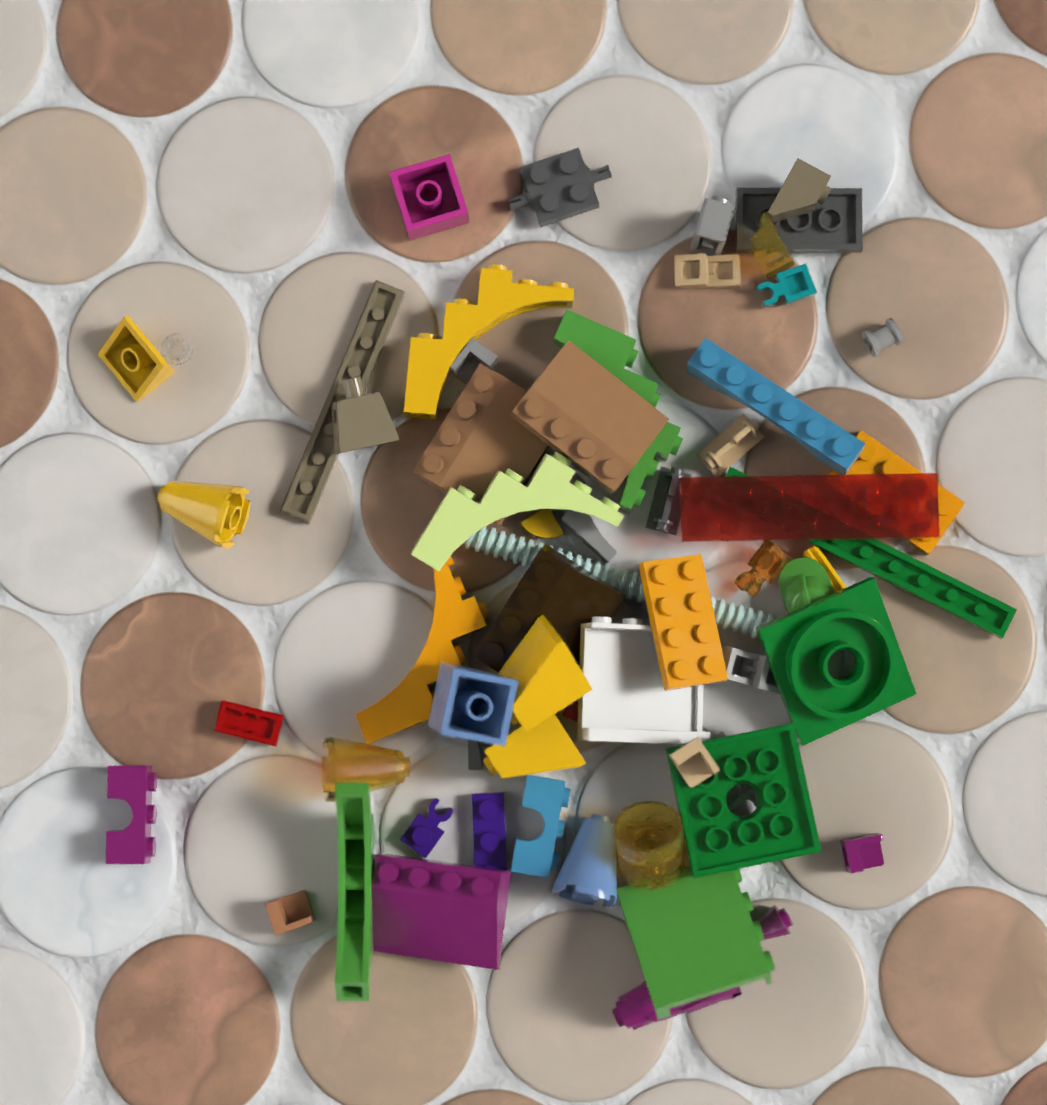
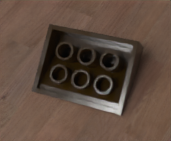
(558, 590)

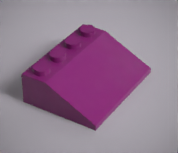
(439, 910)

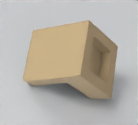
(694, 762)

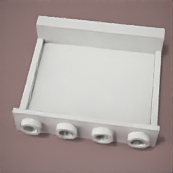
(629, 689)

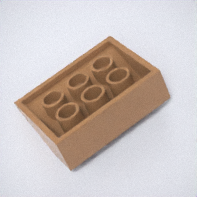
(589, 417)
(481, 438)

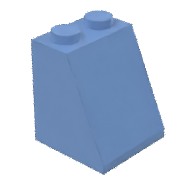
(472, 704)

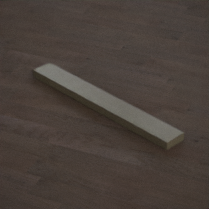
(358, 361)

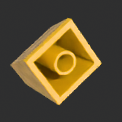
(545, 674)
(534, 751)

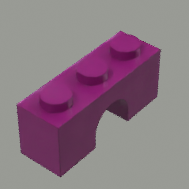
(134, 842)

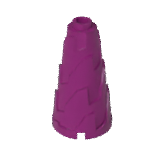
(637, 1010)

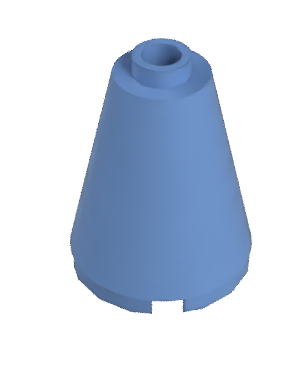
(590, 865)

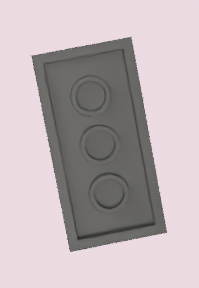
(827, 229)

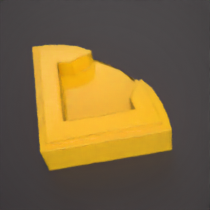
(543, 525)

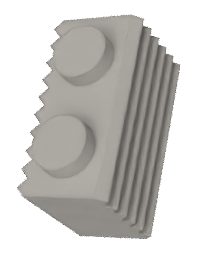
(712, 226)

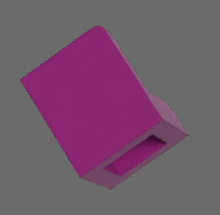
(862, 852)

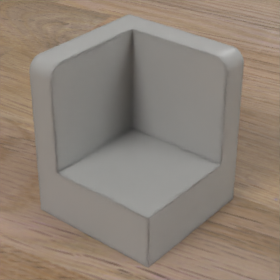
(469, 360)

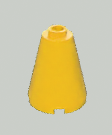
(207, 508)

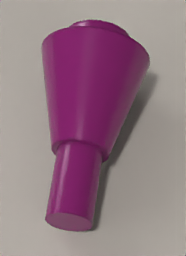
(775, 923)

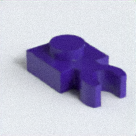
(424, 832)

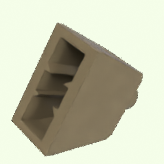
(360, 419)

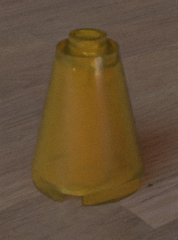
(361, 763)

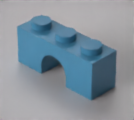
(538, 855)

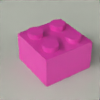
(429, 197)

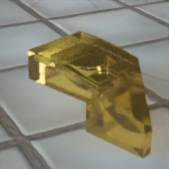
(769, 249)

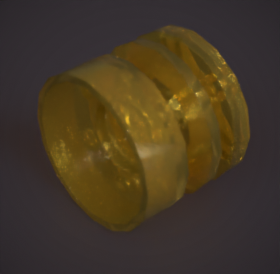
(649, 845)

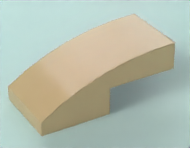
(707, 271)

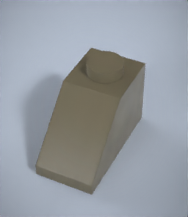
(800, 192)

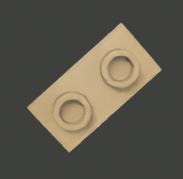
(730, 445)

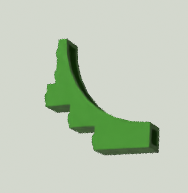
(614, 353)
(355, 880)

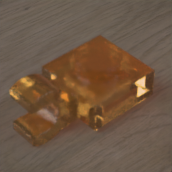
(764, 566)

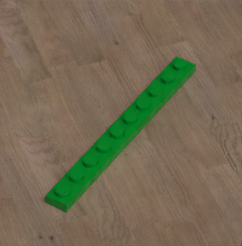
(919, 580)

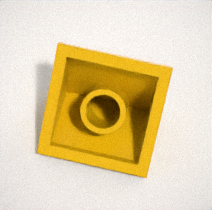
(134, 360)

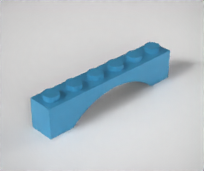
(804, 424)

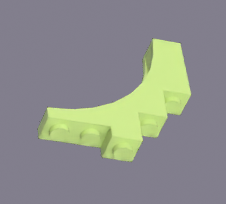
(548, 488)

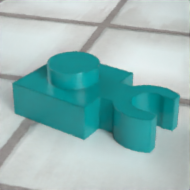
(791, 284)

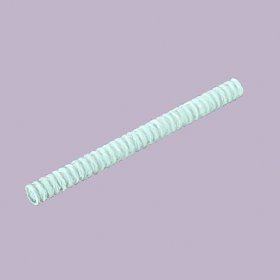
(629, 584)

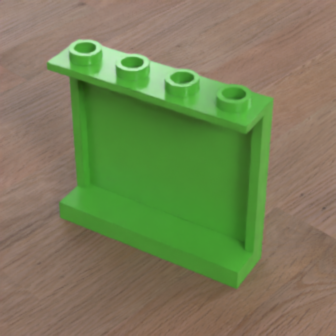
(694, 938)

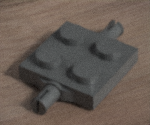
(559, 187)

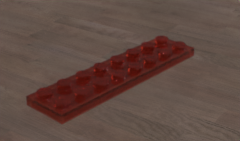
(809, 507)

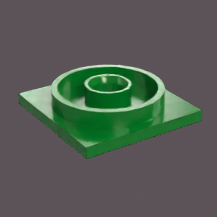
(799, 654)
(777, 828)

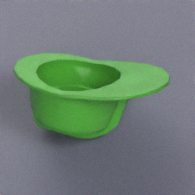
(803, 583)

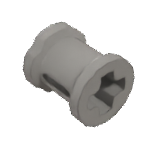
(882, 337)

